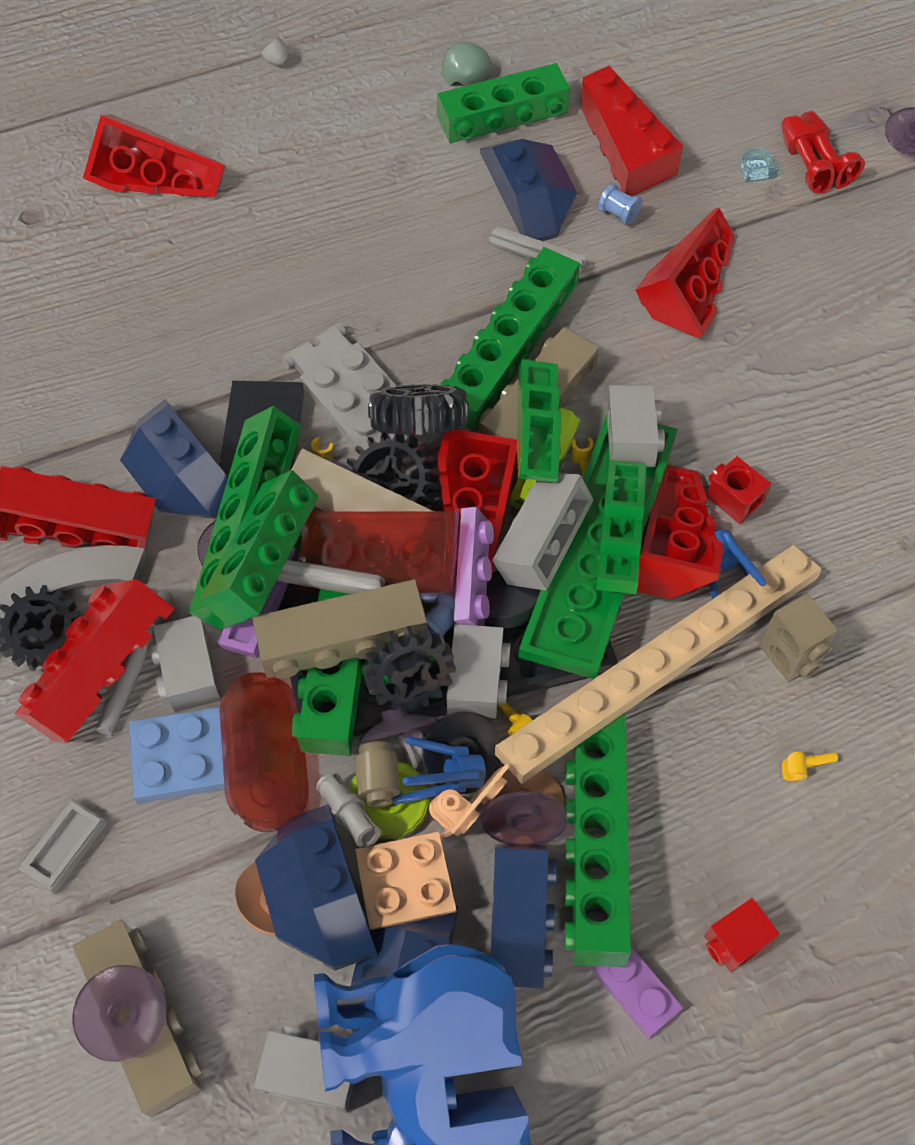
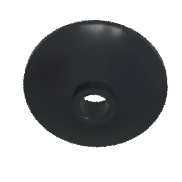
(469, 731)

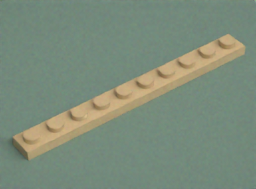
(654, 665)

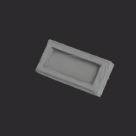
(63, 846)

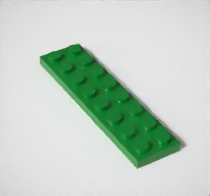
(572, 617)

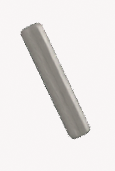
(527, 246)
(328, 577)

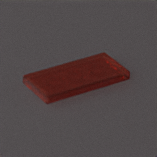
(385, 544)

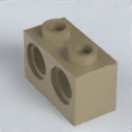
(798, 638)

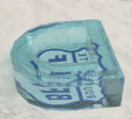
(758, 165)

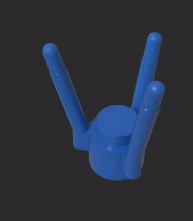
(731, 557)
(459, 772)

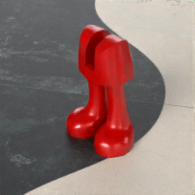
(810, 134)

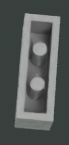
(543, 531)

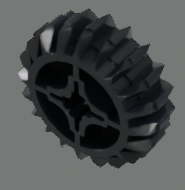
(418, 409)
(394, 451)

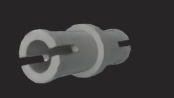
(348, 810)

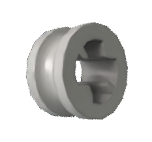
(412, 753)

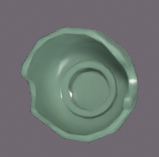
(466, 64)

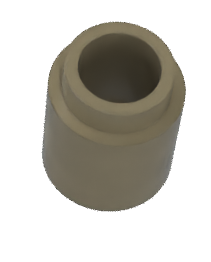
(377, 773)

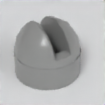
(275, 52)

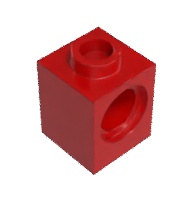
(737, 503)
(740, 935)

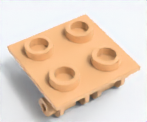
(456, 812)
(405, 881)

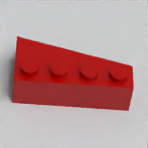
(628, 132)
(71, 511)
(91, 658)

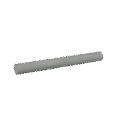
(126, 681)

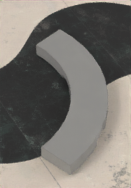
(76, 568)

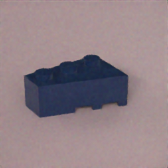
(522, 913)

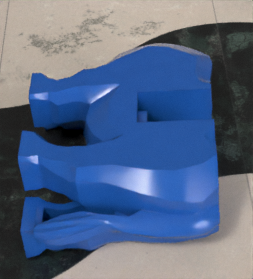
(419, 1027)

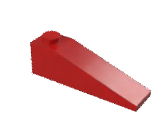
(143, 161)
(685, 281)
(480, 474)
(680, 538)

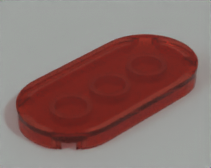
(259, 755)

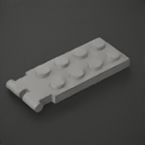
(341, 382)

